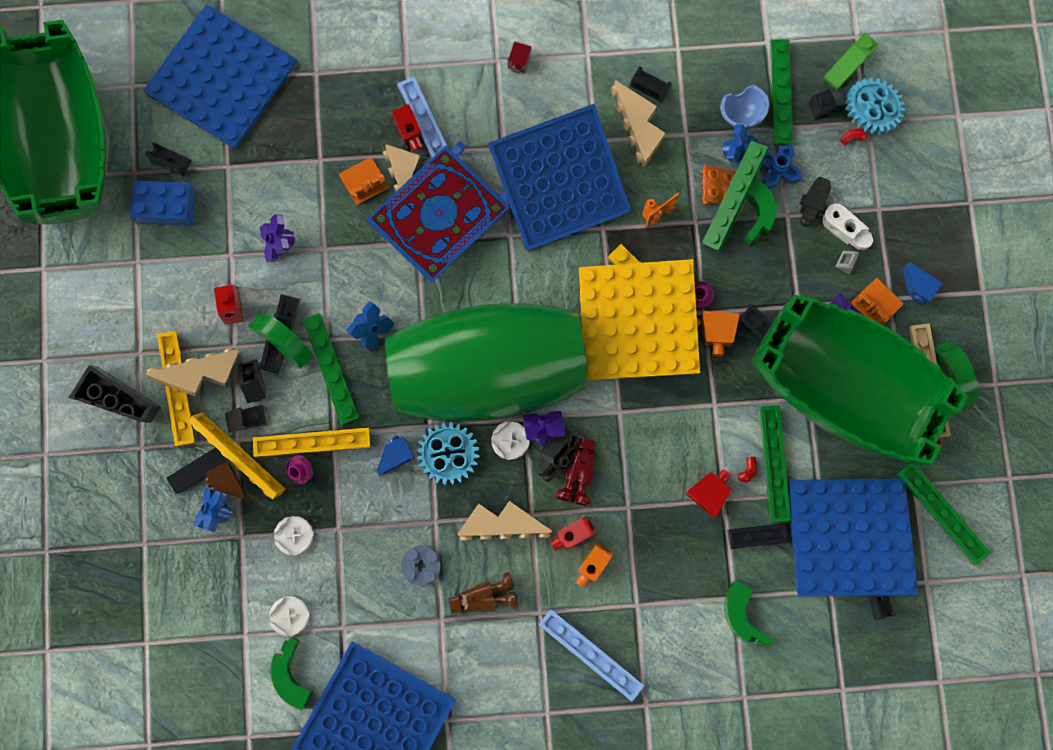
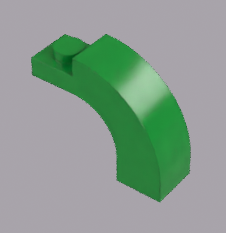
(764, 205)
(282, 338)
(959, 370)
(734, 610)
(282, 679)

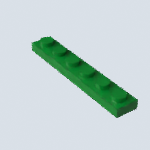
(781, 92)
(735, 195)
(330, 369)
(775, 464)
(943, 513)

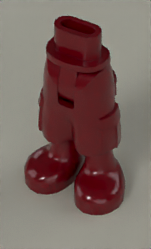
(579, 471)

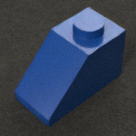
(920, 284)
(394, 455)

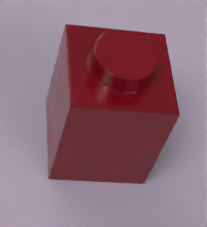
(519, 57)

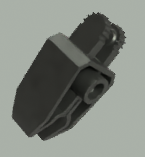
(814, 201)
(557, 455)

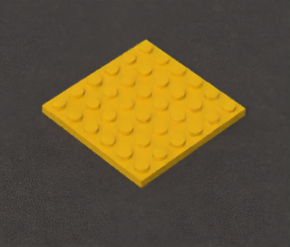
(639, 320)

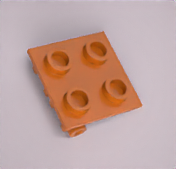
(364, 181)
(715, 184)
(653, 211)
(877, 302)

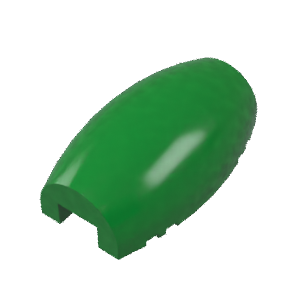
(49, 128)
(486, 362)
(858, 380)

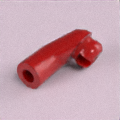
(854, 133)
(750, 472)

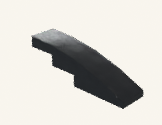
(286, 314)

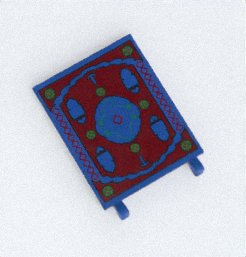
(438, 213)

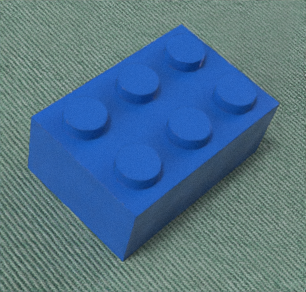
(162, 203)

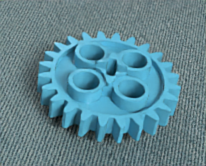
(874, 106)
(450, 471)

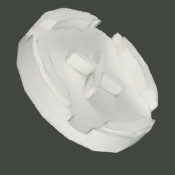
(510, 440)
(293, 535)
(289, 616)

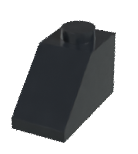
(827, 103)
(251, 381)

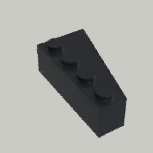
(109, 393)

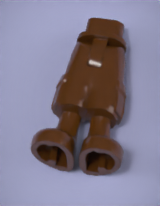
(482, 599)

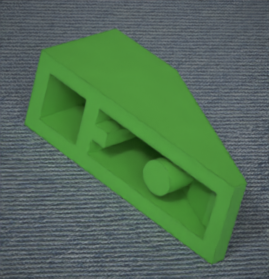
(851, 60)

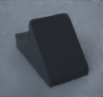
(246, 418)

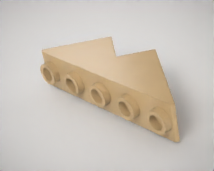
(637, 114)
(403, 164)
(190, 375)
(510, 522)

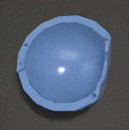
(745, 108)

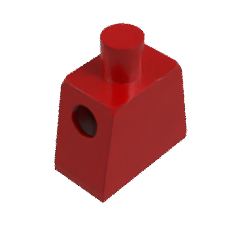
(405, 120)
(227, 302)
(710, 492)
(581, 529)

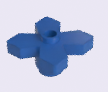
(736, 148)
(780, 166)
(369, 325)
(212, 510)

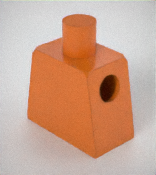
(718, 330)
(599, 557)

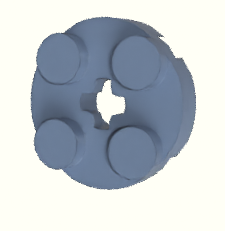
(414, 556)

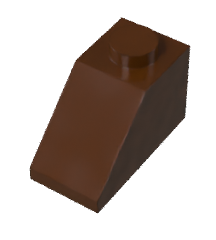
(225, 480)

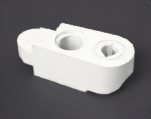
(859, 238)

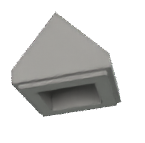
(847, 261)

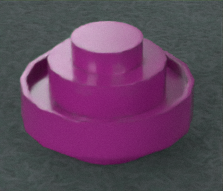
(703, 294)
(299, 469)

